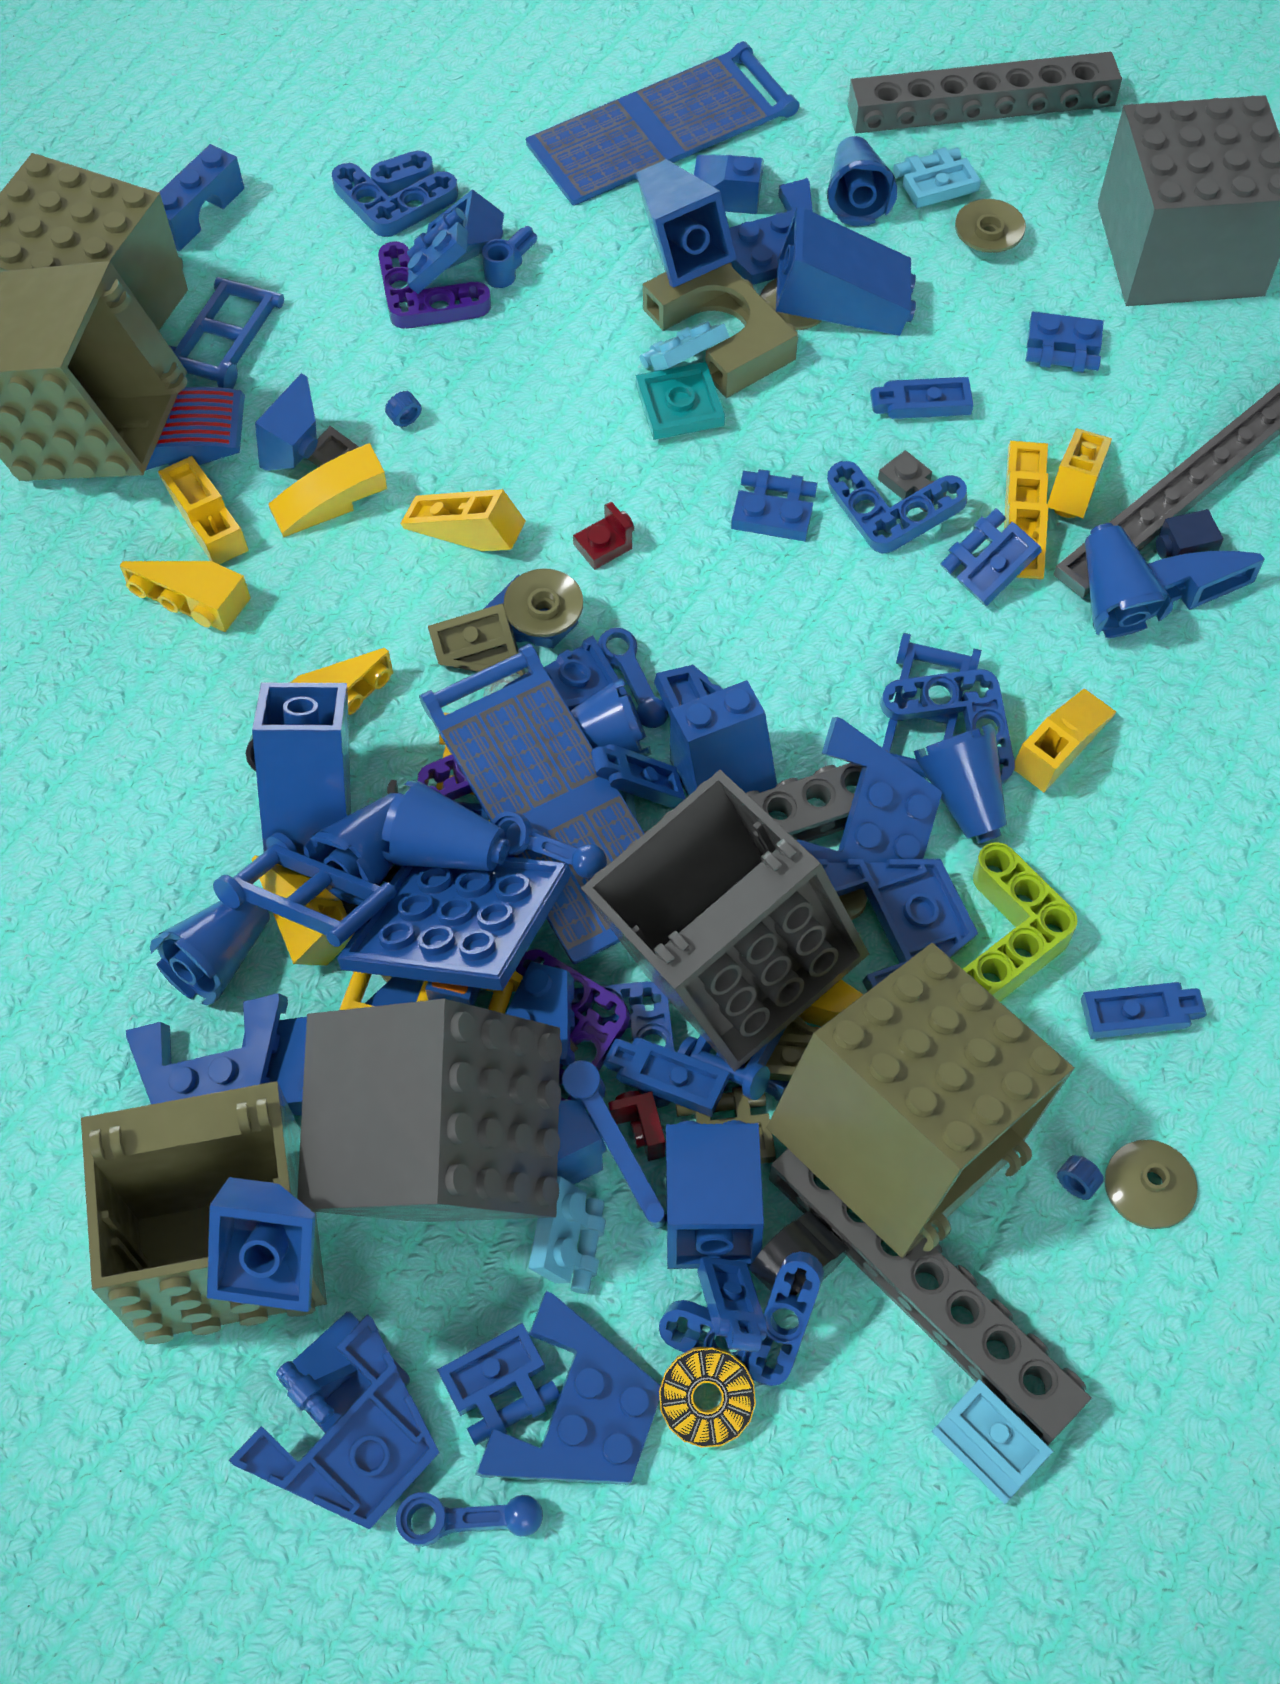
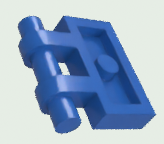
(436, 250)
(1064, 341)
(773, 514)
(998, 563)
(490, 1371)

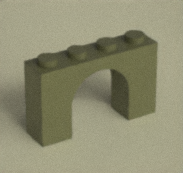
(743, 358)

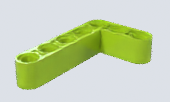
(1027, 917)

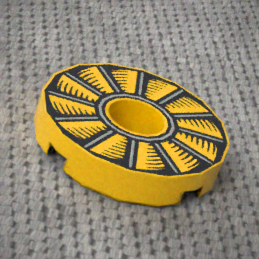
(699, 1425)

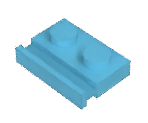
(992, 1441)

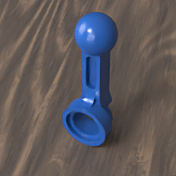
(650, 708)
(585, 859)
(520, 1516)

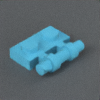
(937, 176)
(685, 345)
(556, 1239)

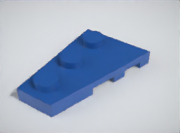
(580, 673)

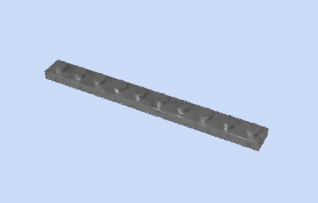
(1186, 483)

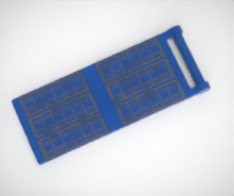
(658, 124)
(534, 760)

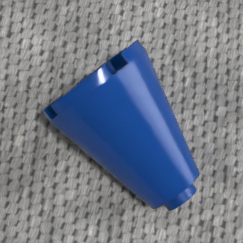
(860, 184)
(1121, 584)
(611, 719)
(970, 781)
(440, 833)
(355, 846)
(208, 948)

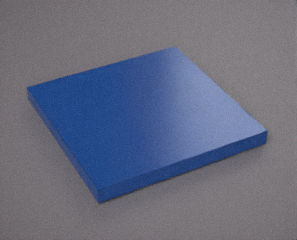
(458, 923)

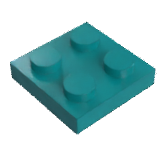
(680, 400)

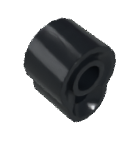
(802, 1235)

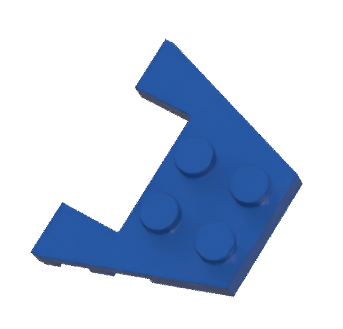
(760, 241)
(890, 806)
(912, 904)
(213, 1072)
(598, 1415)
(365, 1454)

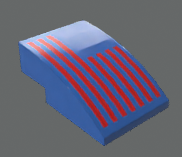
(201, 425)

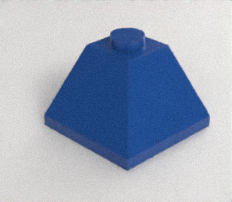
(735, 177)
(482, 222)
(287, 428)
(260, 1246)

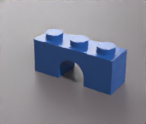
(209, 177)

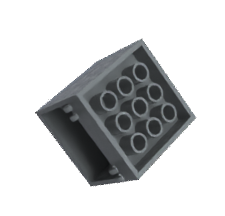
(1193, 200)
(728, 918)
(430, 1113)

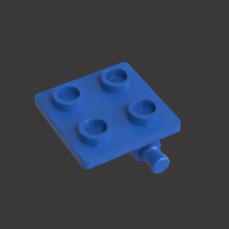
(324, 1379)

